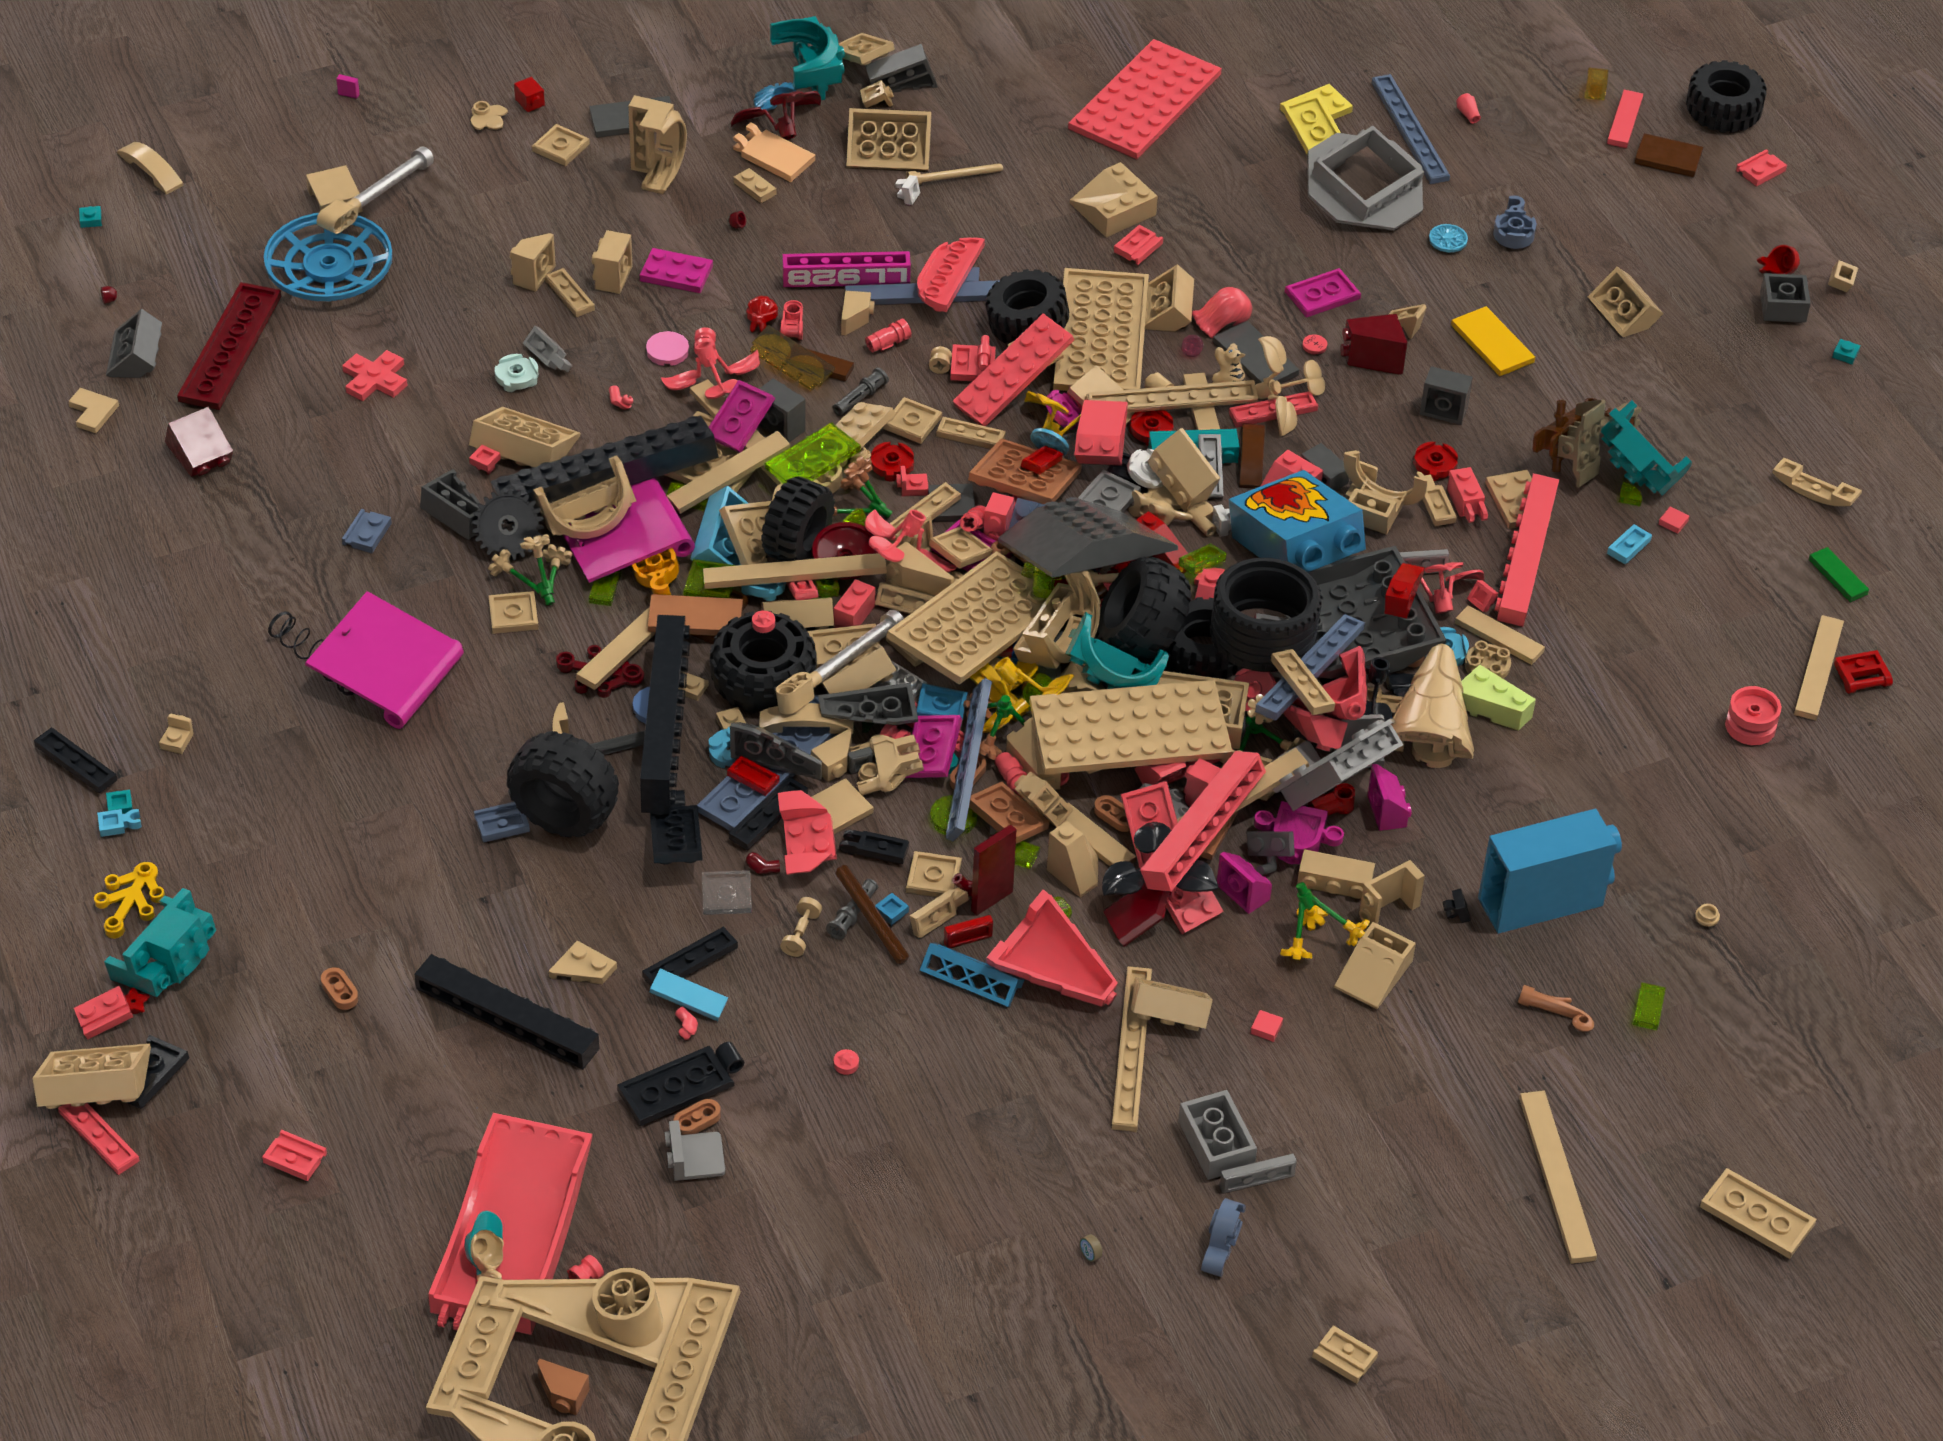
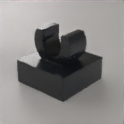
(1457, 907)

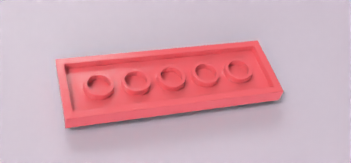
(1013, 370)

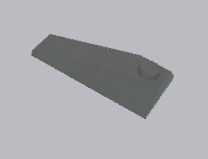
(878, 705)
(771, 751)

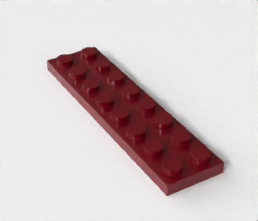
(229, 346)

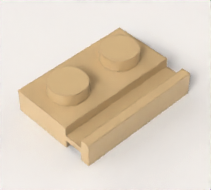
(1345, 1354)

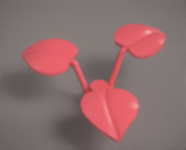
(707, 357)
(911, 526)
(1442, 597)

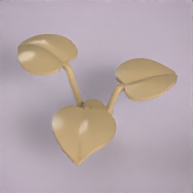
(1269, 389)

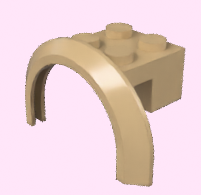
(1379, 504)

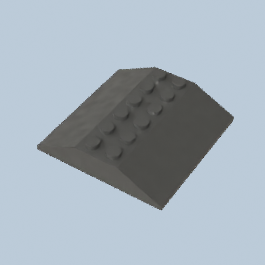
(1081, 537)
(1359, 590)

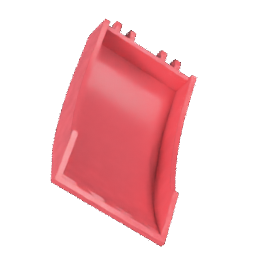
(532, 1183)

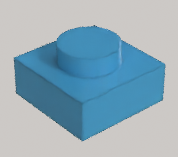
(892, 908)

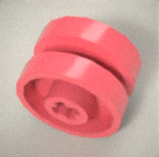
(1753, 715)

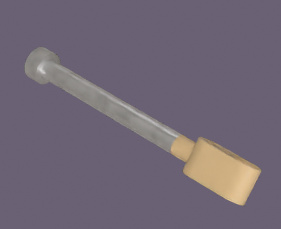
(341, 214)
(799, 690)

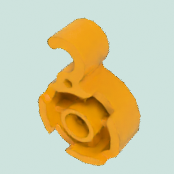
(657, 571)

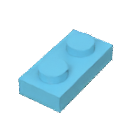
(1629, 544)

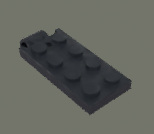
(676, 834)
(681, 1082)

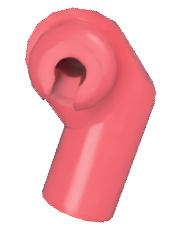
(619, 401)
(688, 1021)

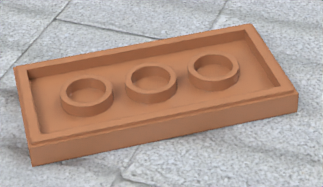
(703, 614)

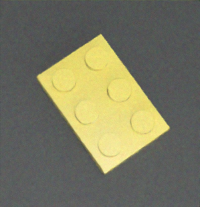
(1333, 100)
(1310, 120)

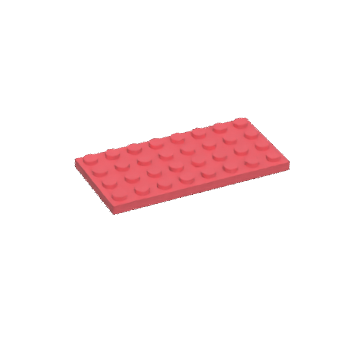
(1144, 99)

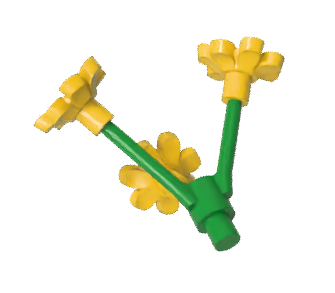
(1312, 912)

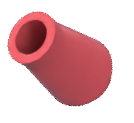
(1467, 106)

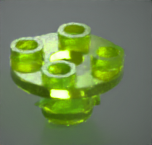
(1042, 582)

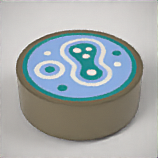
(1091, 1247)

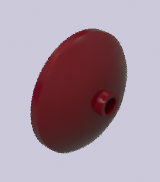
(842, 540)

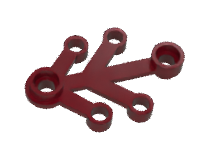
(628, 674)

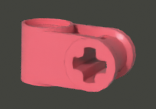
(792, 319)

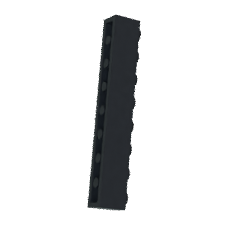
(507, 1011)

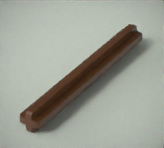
(872, 914)

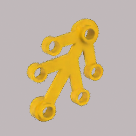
(143, 874)

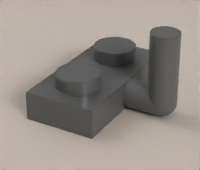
(1270, 845)

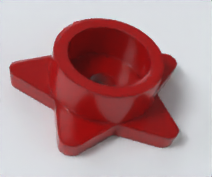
(140, 999)

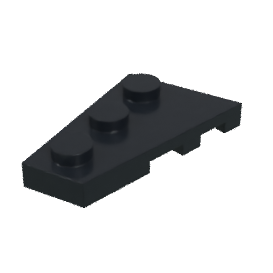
(162, 1065)

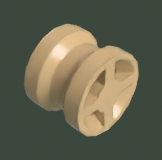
(940, 360)

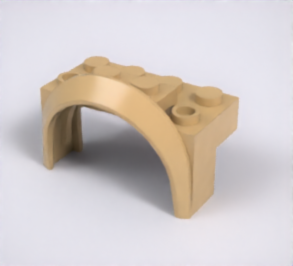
(661, 166)
(573, 508)
(1064, 601)

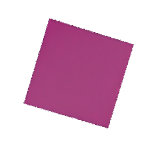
(347, 86)

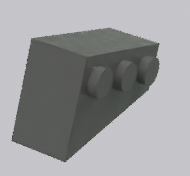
(903, 70)
(450, 503)

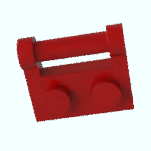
(1863, 665)

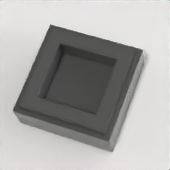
(858, 758)

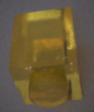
(1596, 84)

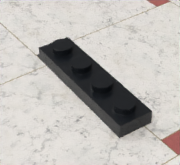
(75, 760)
(763, 816)
(694, 955)

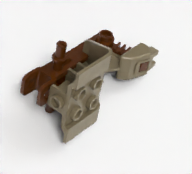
(1577, 436)

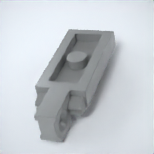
(546, 349)

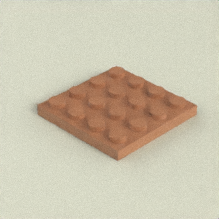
(1003, 472)

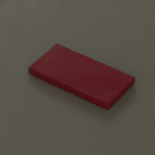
(993, 869)

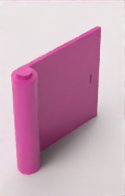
(643, 532)
(386, 657)

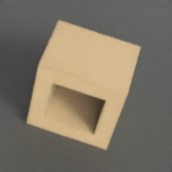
(1843, 276)

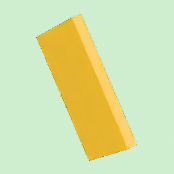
(1493, 341)

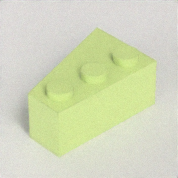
(1496, 699)

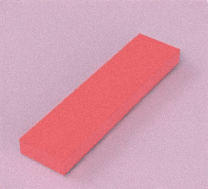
(1625, 118)
(1266, 410)
(100, 1136)

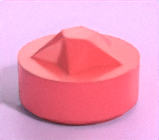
(763, 621)
(846, 1062)

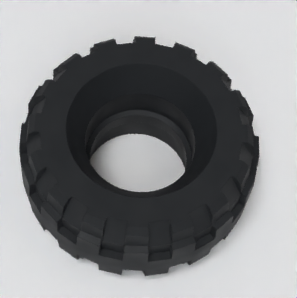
(1144, 608)
(751, 682)
(562, 784)

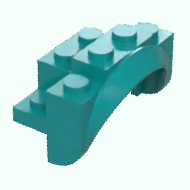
(1637, 455)
(1109, 664)

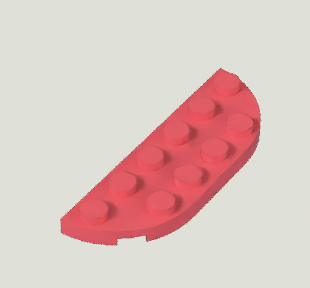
(947, 272)

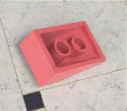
(1101, 432)

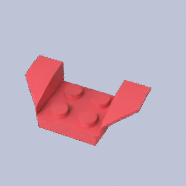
(807, 832)

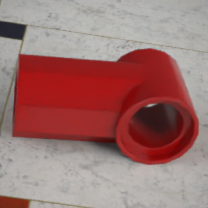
(1339, 800)

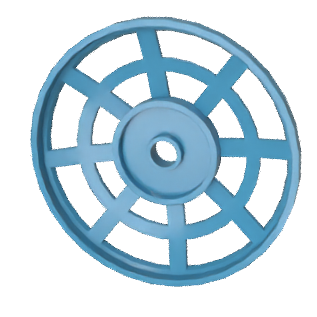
(338, 259)

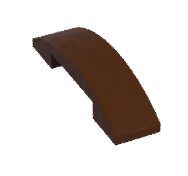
(1252, 456)

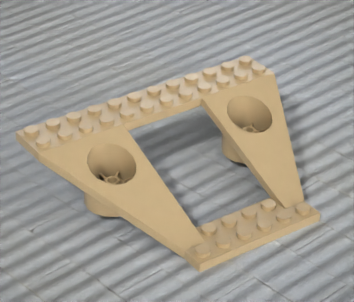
(658, 1322)

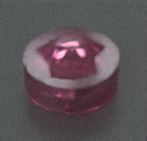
(1192, 345)

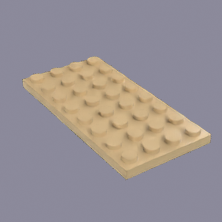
(1106, 326)
(970, 619)
(1130, 727)

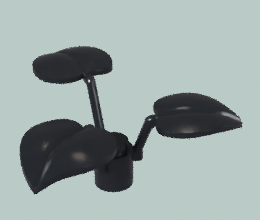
(1377, 674)
(1124, 880)

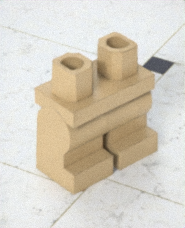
(1043, 798)

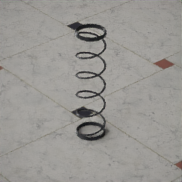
(286, 630)

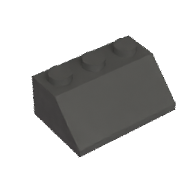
(134, 346)

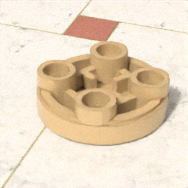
(1489, 656)

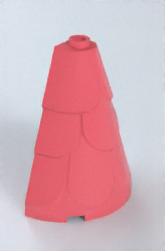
(1347, 691)
(1054, 955)

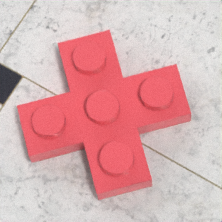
(374, 375)

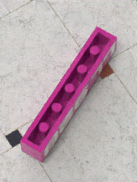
(846, 269)

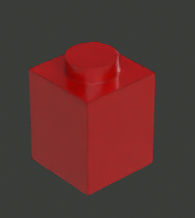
(529, 94)

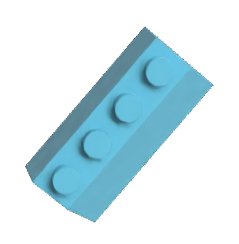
(713, 540)

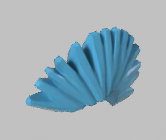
(763, 97)

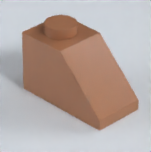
(563, 1386)

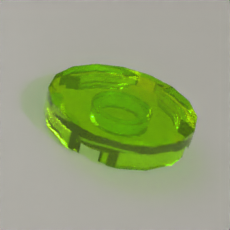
(940, 815)

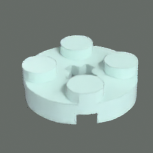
(512, 381)

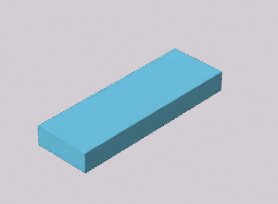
(688, 994)

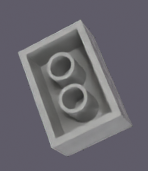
(1216, 1133)

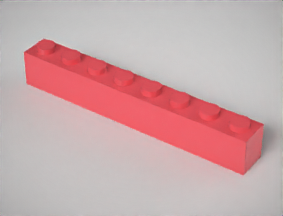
(1528, 548)
(1203, 821)

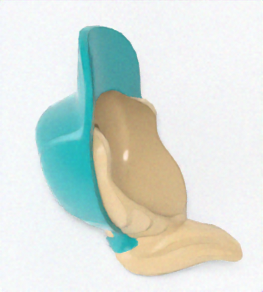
(485, 1245)

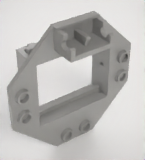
(1383, 210)
(1326, 773)

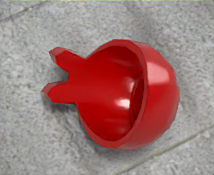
(1780, 260)
(760, 311)

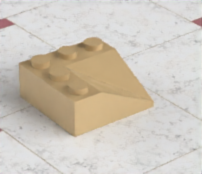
(1115, 200)

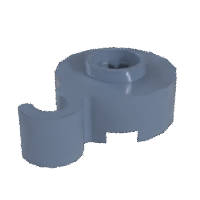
(1514, 227)
(1224, 1232)

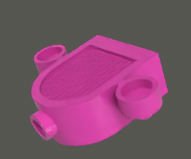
(1307, 826)

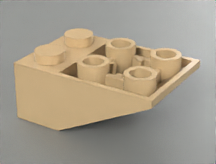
(1376, 965)

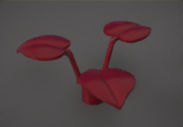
(785, 125)

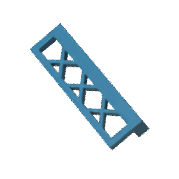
(972, 964)

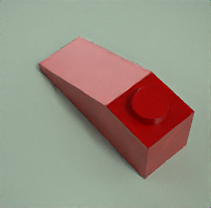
(1161, 528)
(1403, 590)

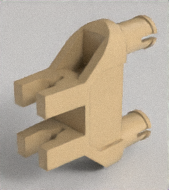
(894, 762)

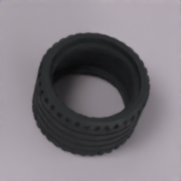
(1271, 586)

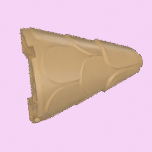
(1435, 706)

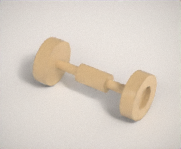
(792, 944)

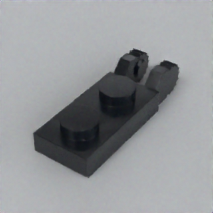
(874, 846)

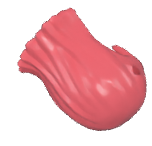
(1222, 309)

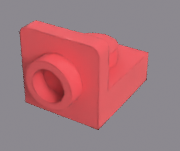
(912, 483)

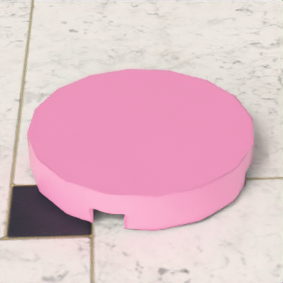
(667, 348)

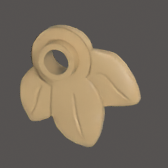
(487, 116)

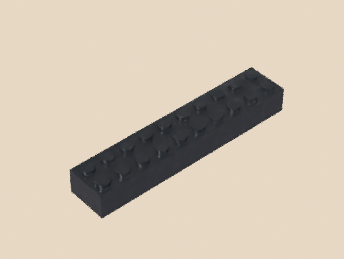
(642, 457)
(664, 714)

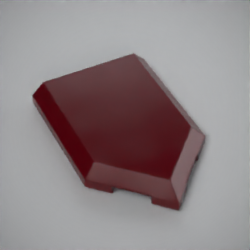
(1136, 913)

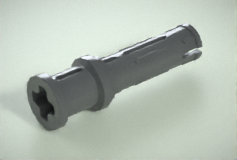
(866, 387)
(844, 923)

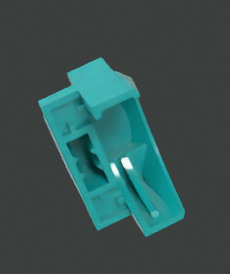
(818, 64)
(173, 938)

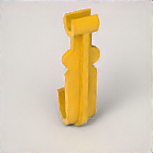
(997, 690)

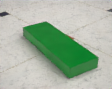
(1839, 574)

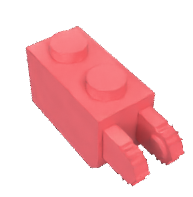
(1466, 494)

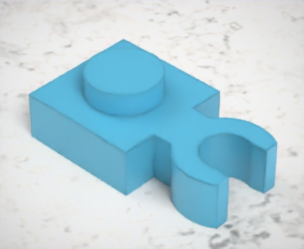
(114, 821)

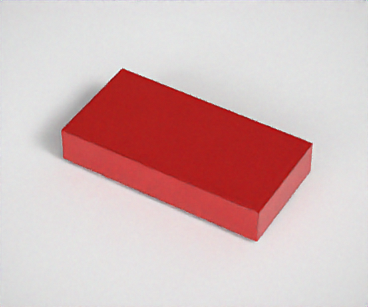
(1042, 460)
(753, 775)
(968, 931)

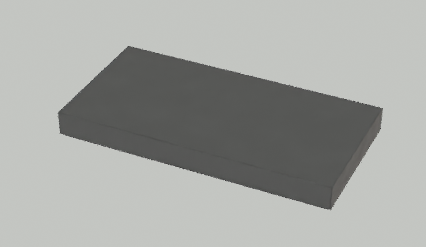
(613, 117)
(1254, 361)

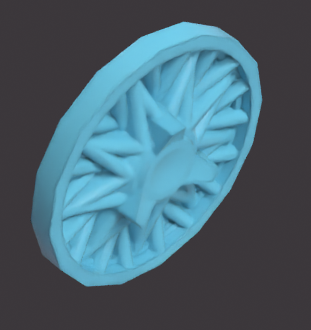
(1448, 238)
(1042, 437)

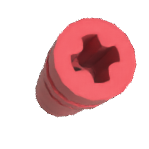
(887, 336)
(973, 519)
(1009, 769)

